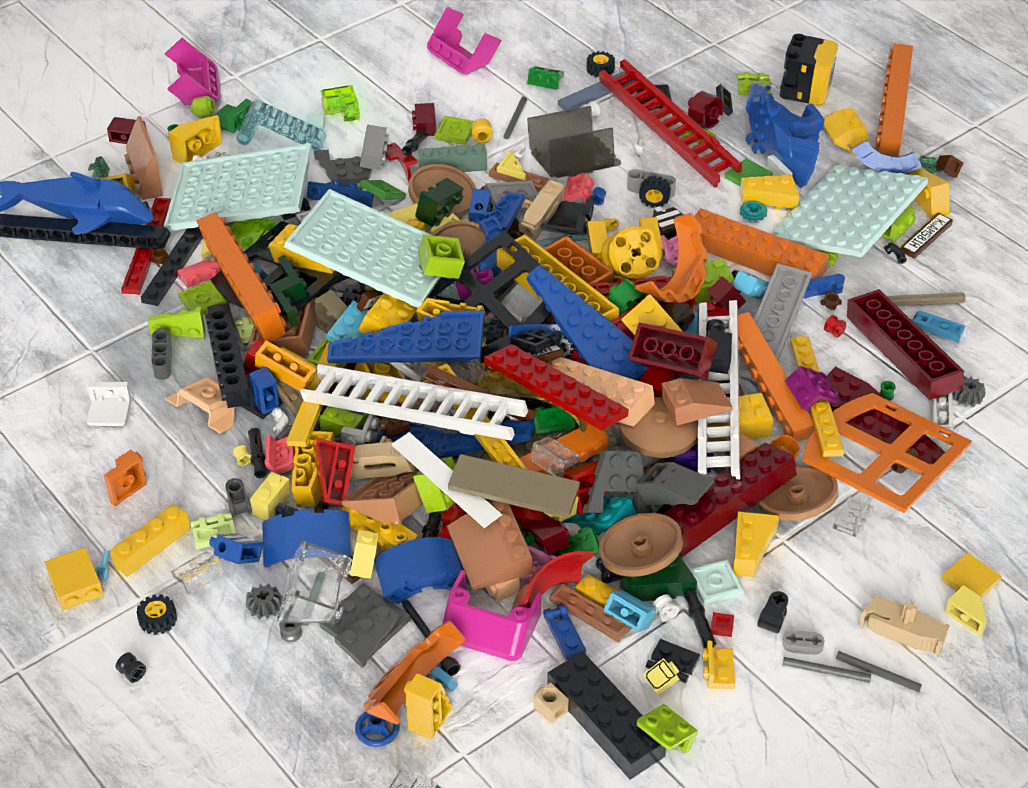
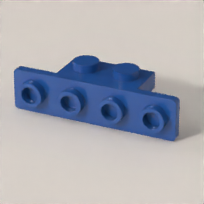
(351, 190)

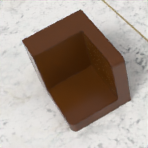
(949, 165)

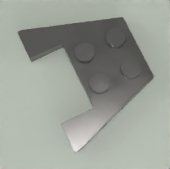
(342, 169)
(617, 473)

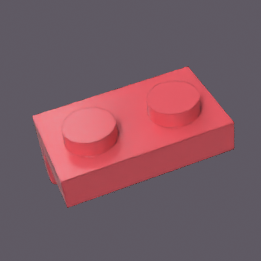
(279, 455)

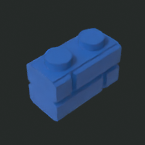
(264, 390)

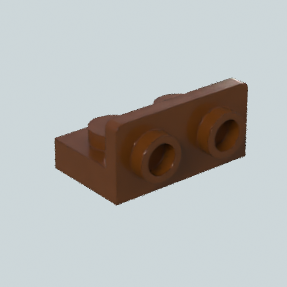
(393, 426)

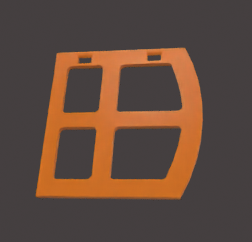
(889, 453)

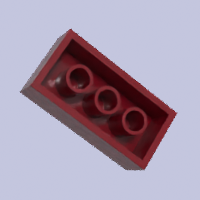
(672, 351)

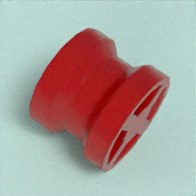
(835, 326)

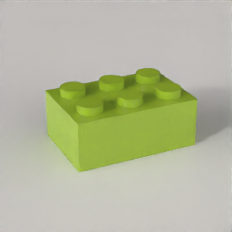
(715, 270)

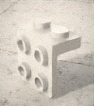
(108, 403)

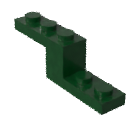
(289, 290)

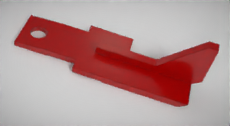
(395, 152)

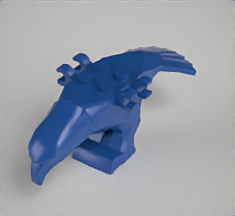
(783, 133)

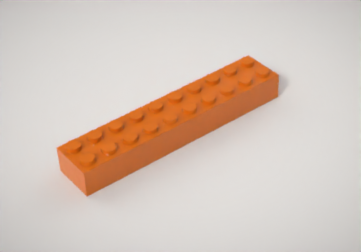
(894, 100)
(242, 277)

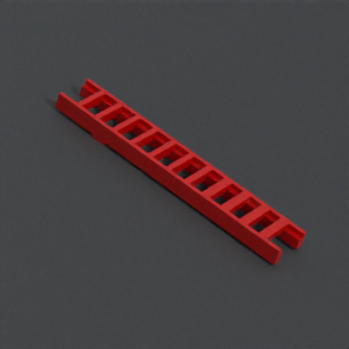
(661, 128)

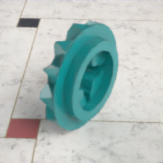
(753, 206)

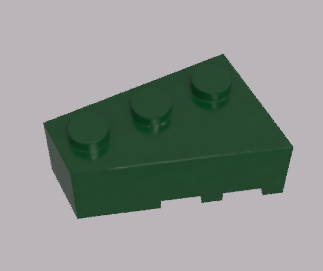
(438, 201)
(671, 580)

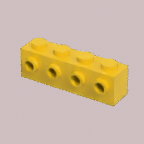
(389, 534)
(150, 539)

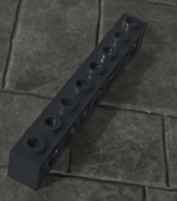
(227, 356)

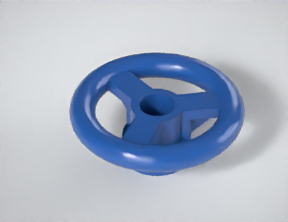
(377, 726)

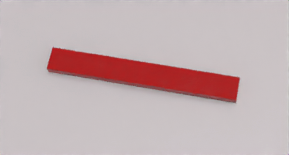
(142, 257)

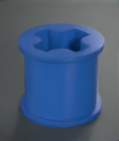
(598, 195)

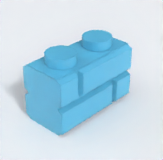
(750, 284)
(630, 610)

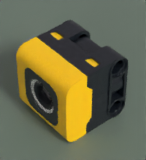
(808, 69)

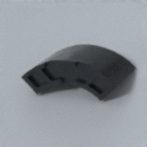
(570, 218)

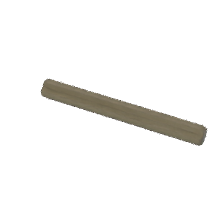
(928, 299)

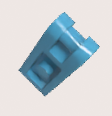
(939, 326)

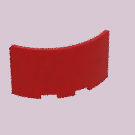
(562, 569)

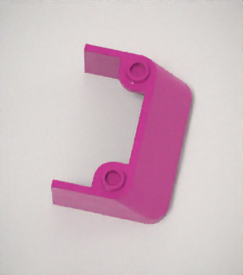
(445, 44)
(197, 73)
(490, 631)

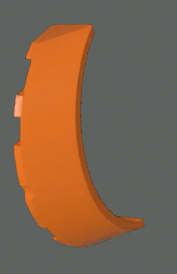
(690, 266)
(389, 693)

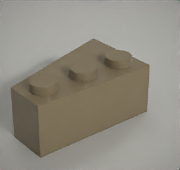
(328, 310)

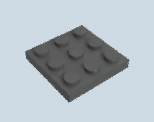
(360, 604)

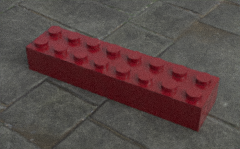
(905, 344)
(760, 475)

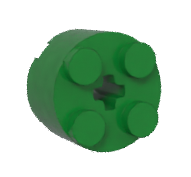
(625, 295)

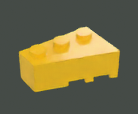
(770, 191)
(934, 196)
(434, 307)
(752, 540)
(426, 706)

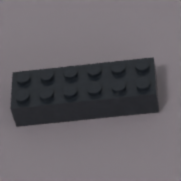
(606, 714)

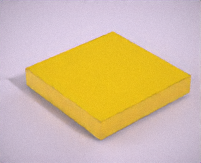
(972, 574)

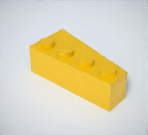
(304, 475)

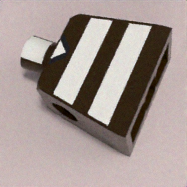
(666, 220)

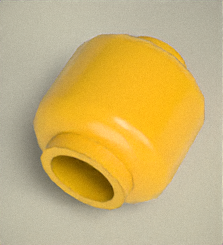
(481, 130)

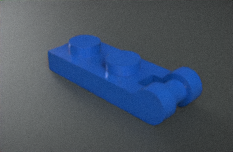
(825, 285)
(564, 631)

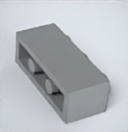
(374, 147)

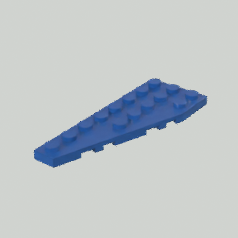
(592, 334)
(443, 338)
(455, 444)

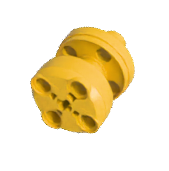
(631, 253)

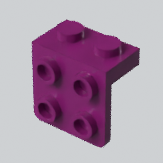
(809, 387)

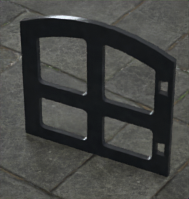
(260, 250)
(485, 293)

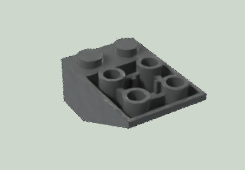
(672, 485)

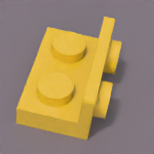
(719, 667)

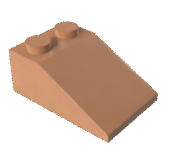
(693, 399)

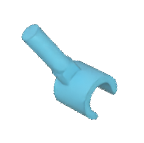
(102, 569)

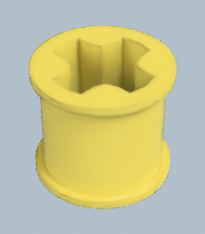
(242, 455)

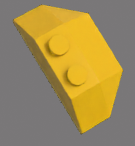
(845, 128)

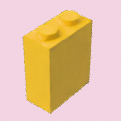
(73, 578)

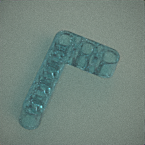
(281, 123)

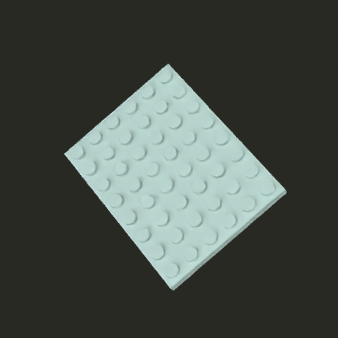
(240, 186)
(850, 209)
(364, 247)

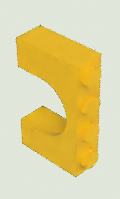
(598, 235)

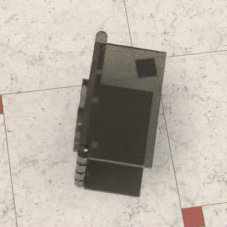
(568, 145)

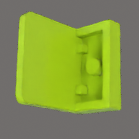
(900, 225)
(668, 728)

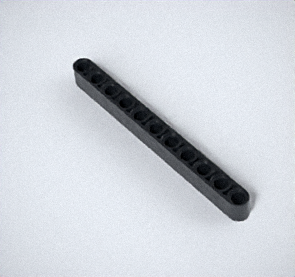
(61, 231)

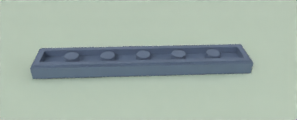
(587, 95)

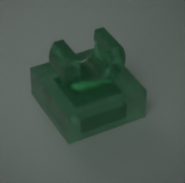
(928, 163)
(100, 168)

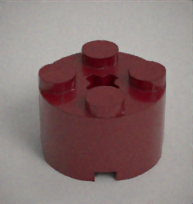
(705, 109)

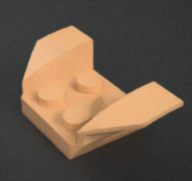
(207, 396)

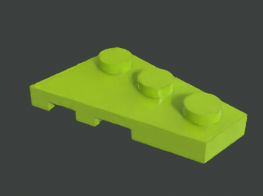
(181, 324)

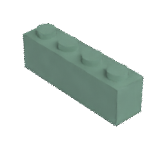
(464, 158)

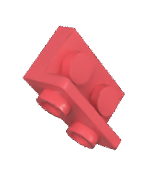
(578, 187)
(198, 272)

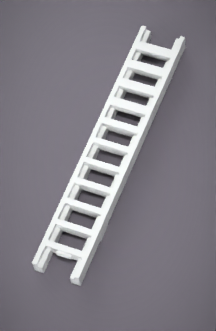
(413, 391)
(733, 416)

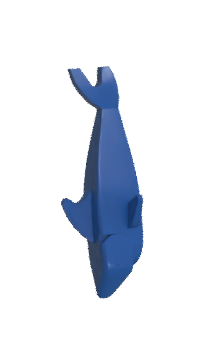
(79, 198)

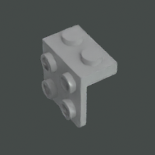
(360, 437)

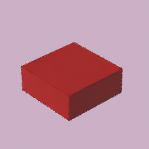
(722, 624)

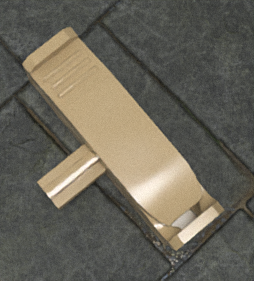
(541, 209)
(379, 461)
(905, 624)

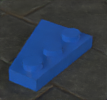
(506, 209)

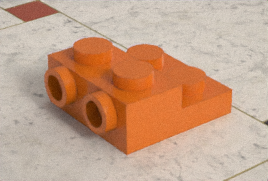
(125, 477)

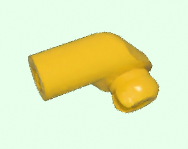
(611, 224)

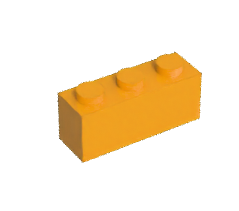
(285, 366)

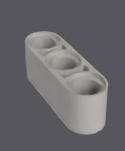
(636, 177)

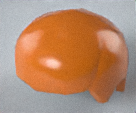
(787, 444)

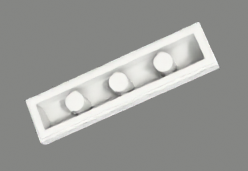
(943, 411)

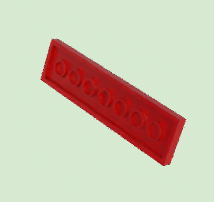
(556, 387)

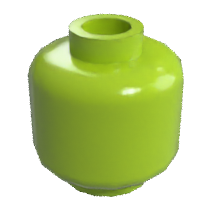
(203, 107)

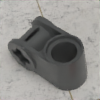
(237, 497)

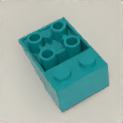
(613, 511)

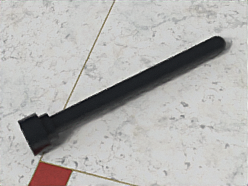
(449, 664)

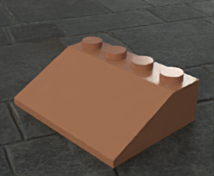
(143, 162)
(298, 337)
(387, 498)
(492, 552)

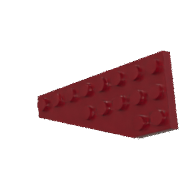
(874, 421)

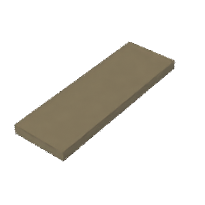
(514, 485)

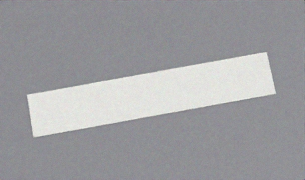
(440, 475)

